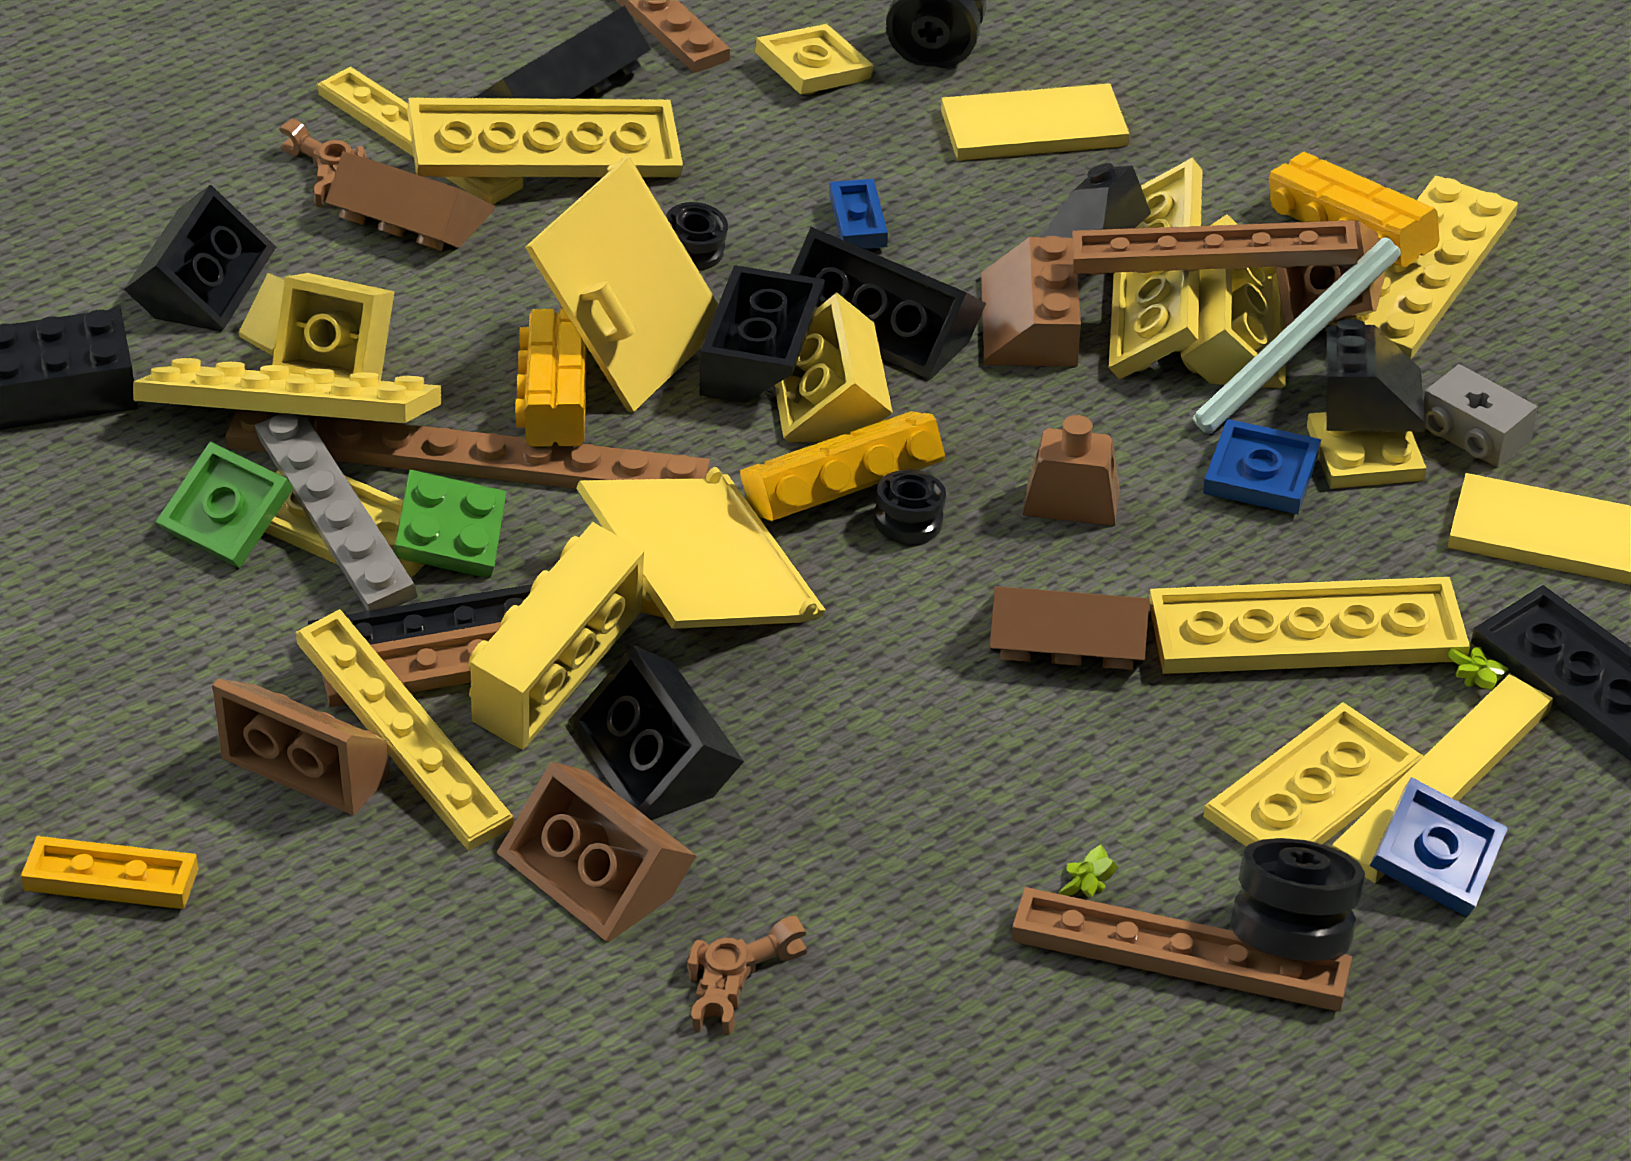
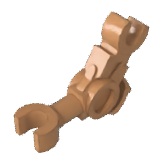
(324, 155)
(730, 962)

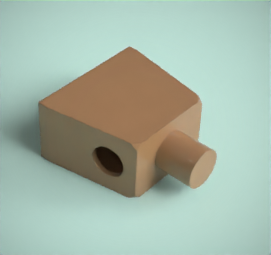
(1074, 475)

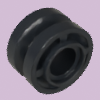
(701, 232)
(909, 506)

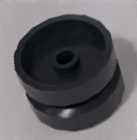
(934, 30)
(1297, 899)

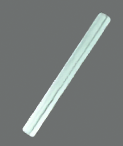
(1296, 336)

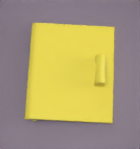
(626, 283)
(703, 551)

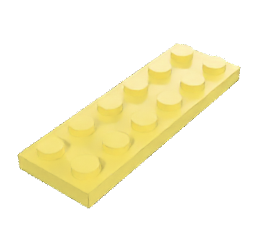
(541, 137)
(1422, 292)
(1158, 308)
(281, 392)
(1306, 625)

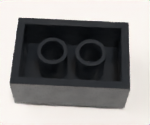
(64, 368)

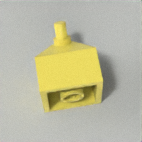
(332, 326)

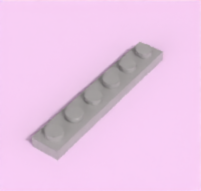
(336, 512)

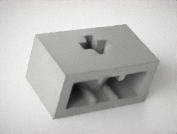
(1478, 415)

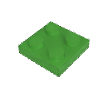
(225, 504)
(449, 524)

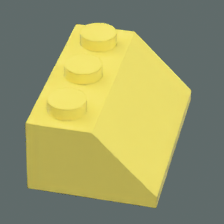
(842, 378)

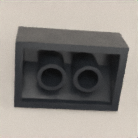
(201, 264)
(757, 332)
(1370, 381)
(654, 736)

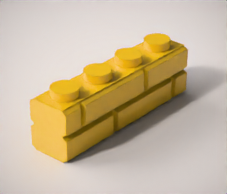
(1325, 192)
(551, 380)
(842, 465)

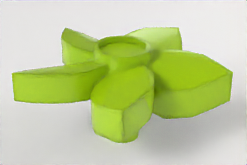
(1477, 668)
(1090, 873)

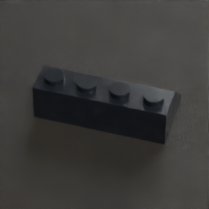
(578, 63)
(914, 316)

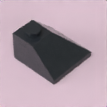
(1104, 200)

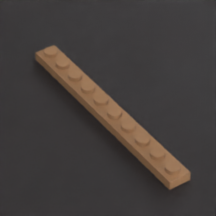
(473, 452)

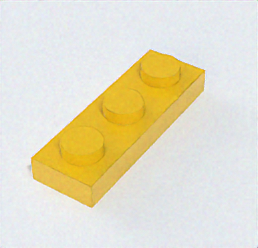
(110, 872)

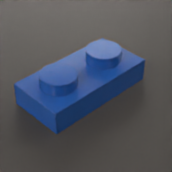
(858, 213)

